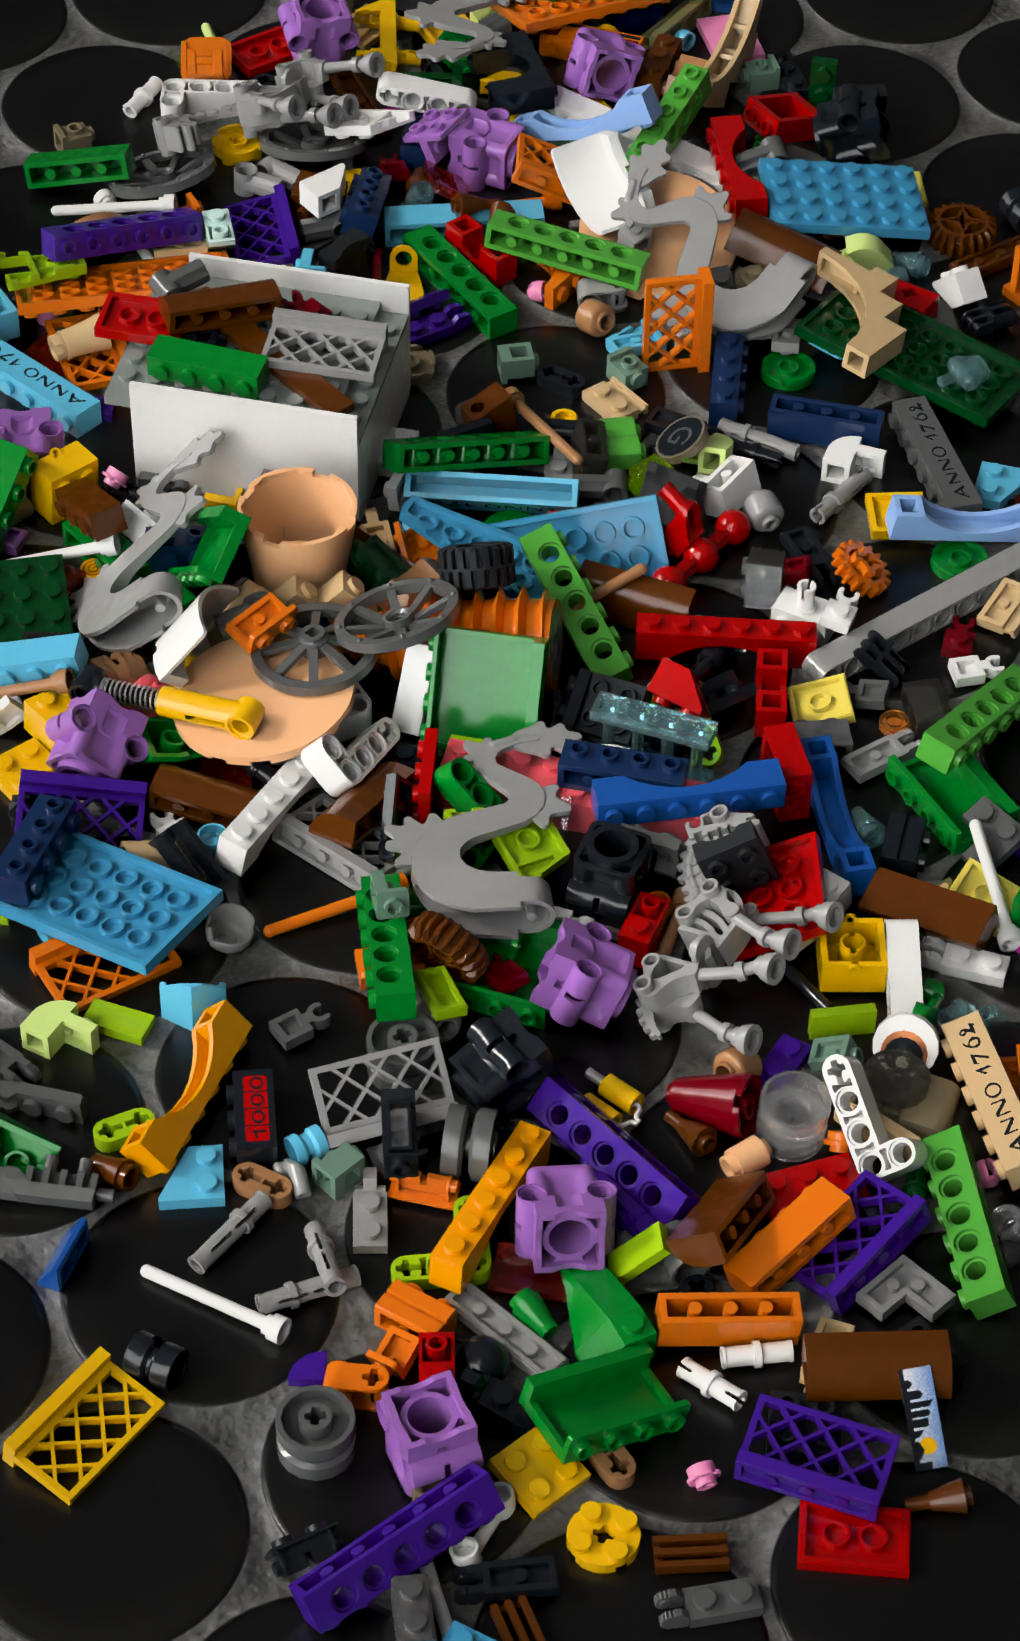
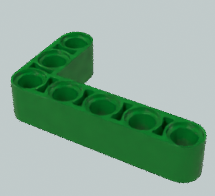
(463, 790)

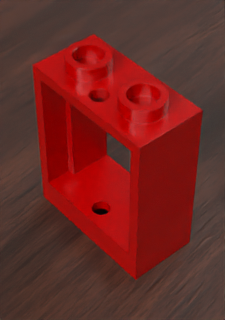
(764, 116)
(785, 744)

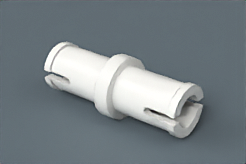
(142, 97)
(756, 1354)
(711, 1384)

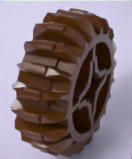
(961, 230)
(447, 943)

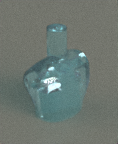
(966, 371)
(962, 1007)

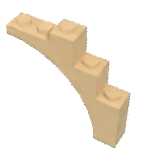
(734, 45)
(877, 310)
(339, 589)

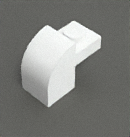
(847, 455)

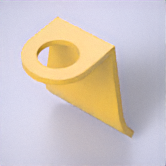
(406, 273)

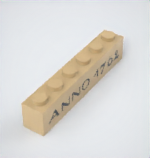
(986, 1089)

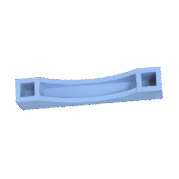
(634, 109)
(919, 519)

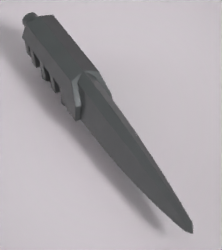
(53, 1187)

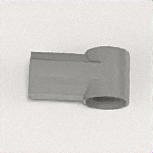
(279, 168)
(252, 182)

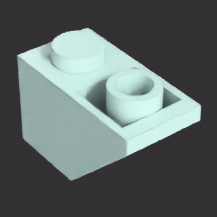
(218, 230)

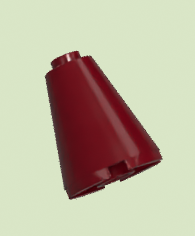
(718, 1101)

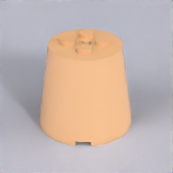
(298, 526)

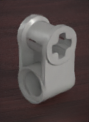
(605, 292)

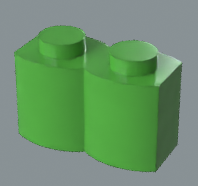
(623, 442)

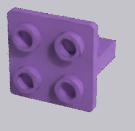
(433, 131)

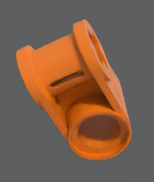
(357, 1382)

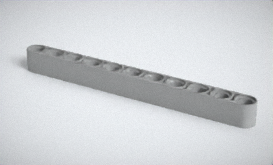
(919, 615)

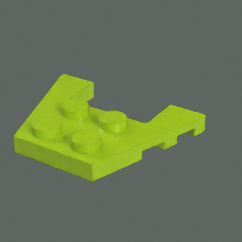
(41, 270)
(529, 849)

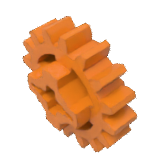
(861, 568)

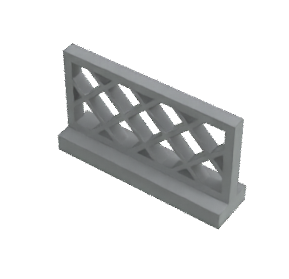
(326, 333)
(325, 854)
(371, 1126)

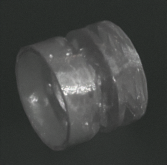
(793, 1115)

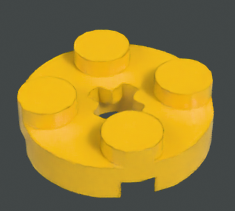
(233, 147)
(603, 1518)

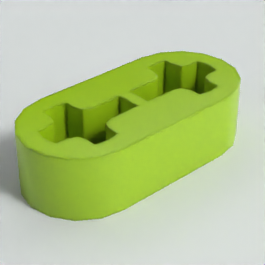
(119, 1128)

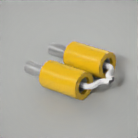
(619, 1094)

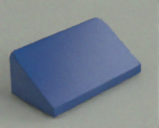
(66, 1256)

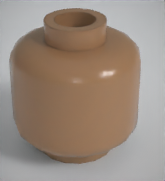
(595, 318)
(734, 1062)

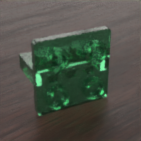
(374, 563)

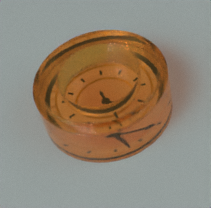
(893, 722)

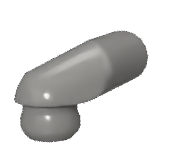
(296, 1174)

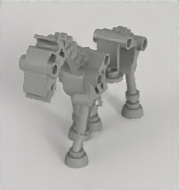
(273, 105)
(716, 930)

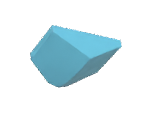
(186, 1001)

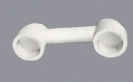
(469, 1550)

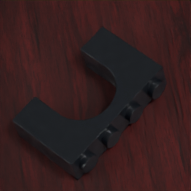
(520, 94)

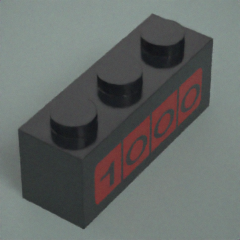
(252, 1117)

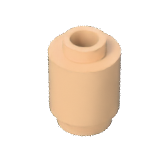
(746, 1157)

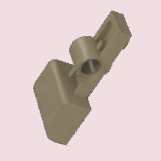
(931, 1114)

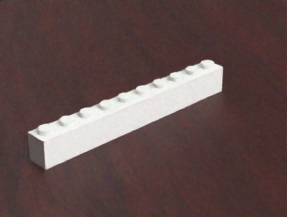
(684, 159)

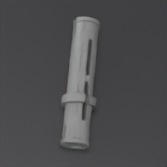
(750, 435)
(834, 501)
(255, 1206)
(328, 1249)
(294, 1294)

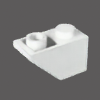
(324, 191)
(960, 286)

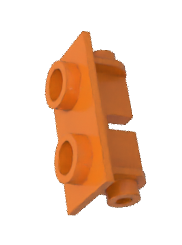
(428, 1190)

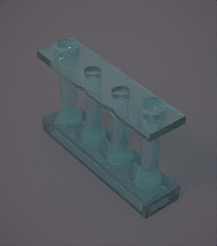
(659, 723)

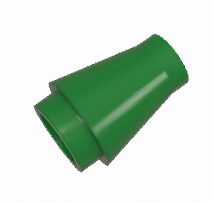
(533, 1312)

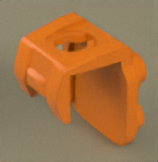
(206, 58)

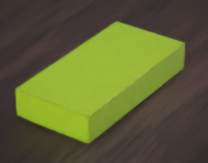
(440, 993)
(842, 1020)
(120, 1021)
(639, 1253)

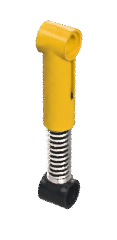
(236, 716)

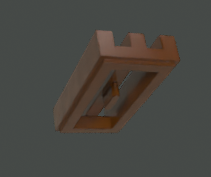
(690, 1548)
(510, 1608)

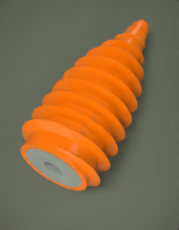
(517, 615)

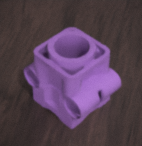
(319, 26)
(602, 64)
(485, 149)
(32, 430)
(96, 737)
(584, 975)
(565, 1218)
(428, 1431)

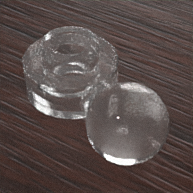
(1001, 1218)

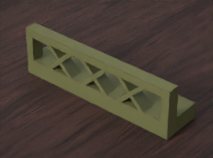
(681, 17)

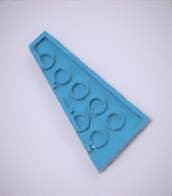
(450, 528)
(607, 533)

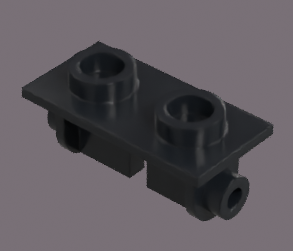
(290, 1552)

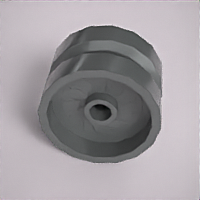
(398, 1033)
(465, 1142)
(316, 1432)

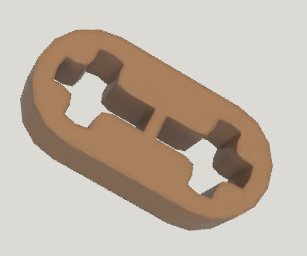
(265, 1181)
(622, 1460)

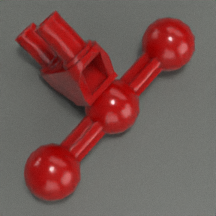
(684, 538)

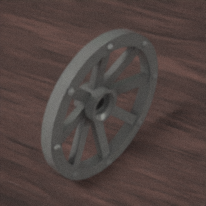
(311, 147)
(165, 179)
(401, 625)
(313, 643)

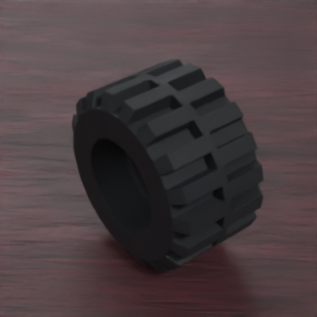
(477, 565)

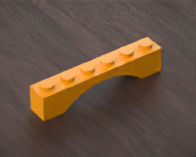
(215, 1040)
(464, 1241)

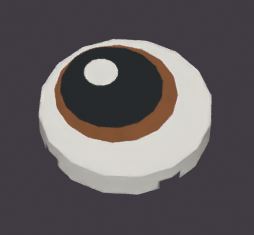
(908, 1033)

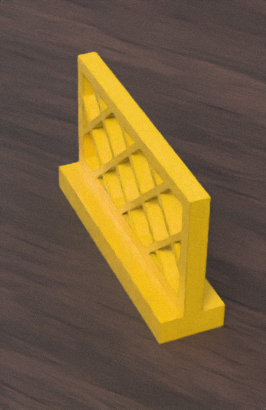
(55, 1414)

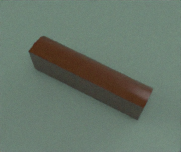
(767, 241)
(219, 306)
(638, 596)
(197, 795)
(359, 808)
(938, 909)
(722, 1220)
(867, 1363)

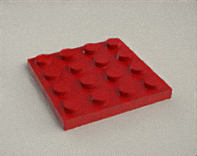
(798, 885)

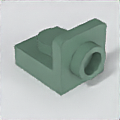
(386, 900)
(827, 1046)

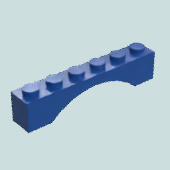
(628, 801)
(845, 849)

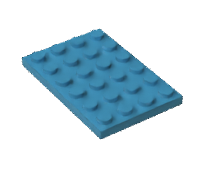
(844, 198)
(116, 904)

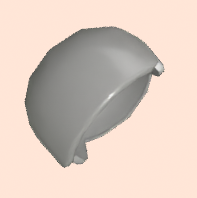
(229, 928)

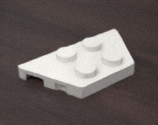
(371, 122)

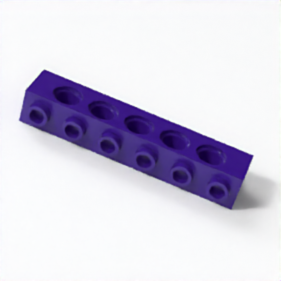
(121, 234)
(549, 1108)
(378, 1547)

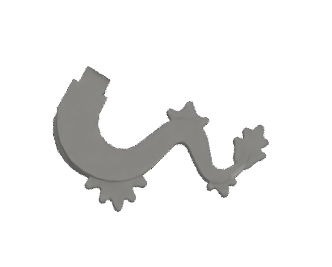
(444, 16)
(753, 310)
(131, 615)
(485, 901)

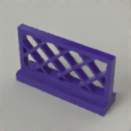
(281, 227)
(89, 789)
(879, 1252)
(801, 1480)

